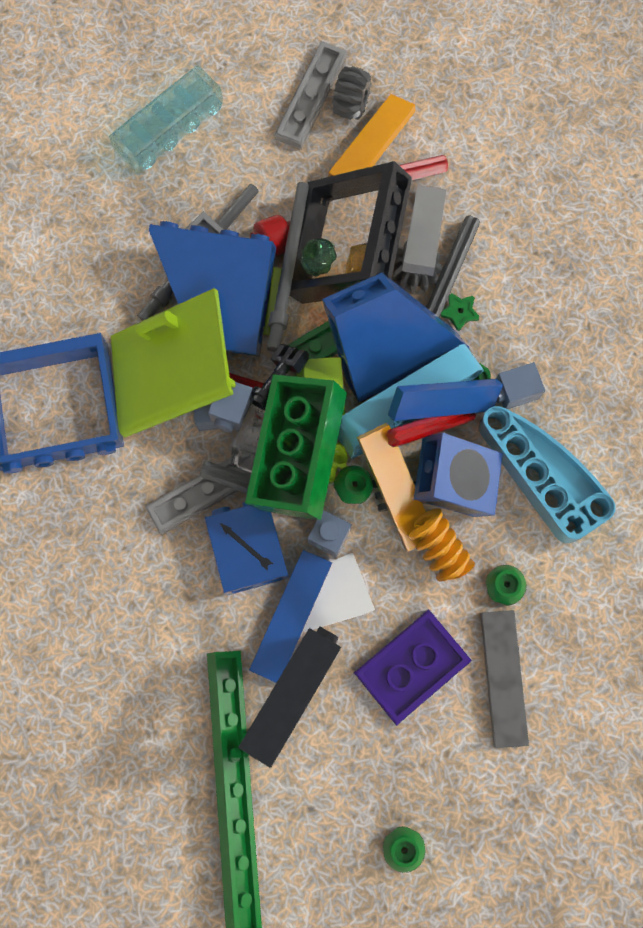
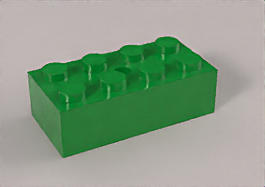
(296, 446)

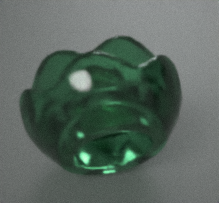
(317, 256)

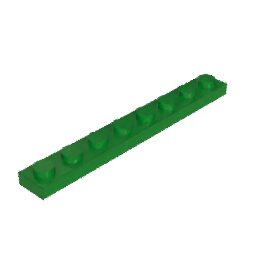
(233, 791)

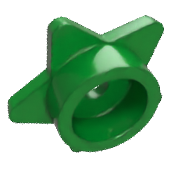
(457, 318)

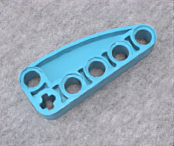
(451, 367)
(558, 474)

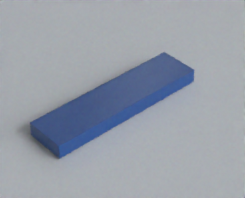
(444, 399)
(290, 616)

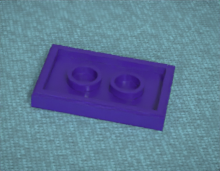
(412, 667)

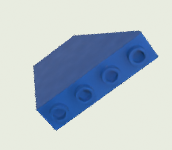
(223, 261)
(384, 334)

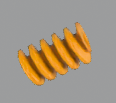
(441, 546)

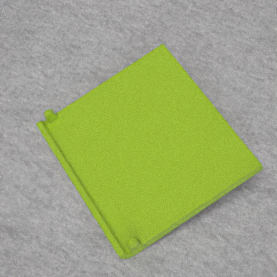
(170, 364)

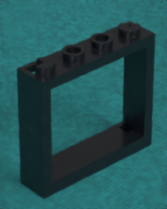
(383, 233)
(290, 696)

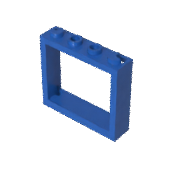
(53, 354)

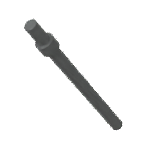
(162, 295)
(279, 318)

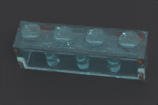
(167, 119)

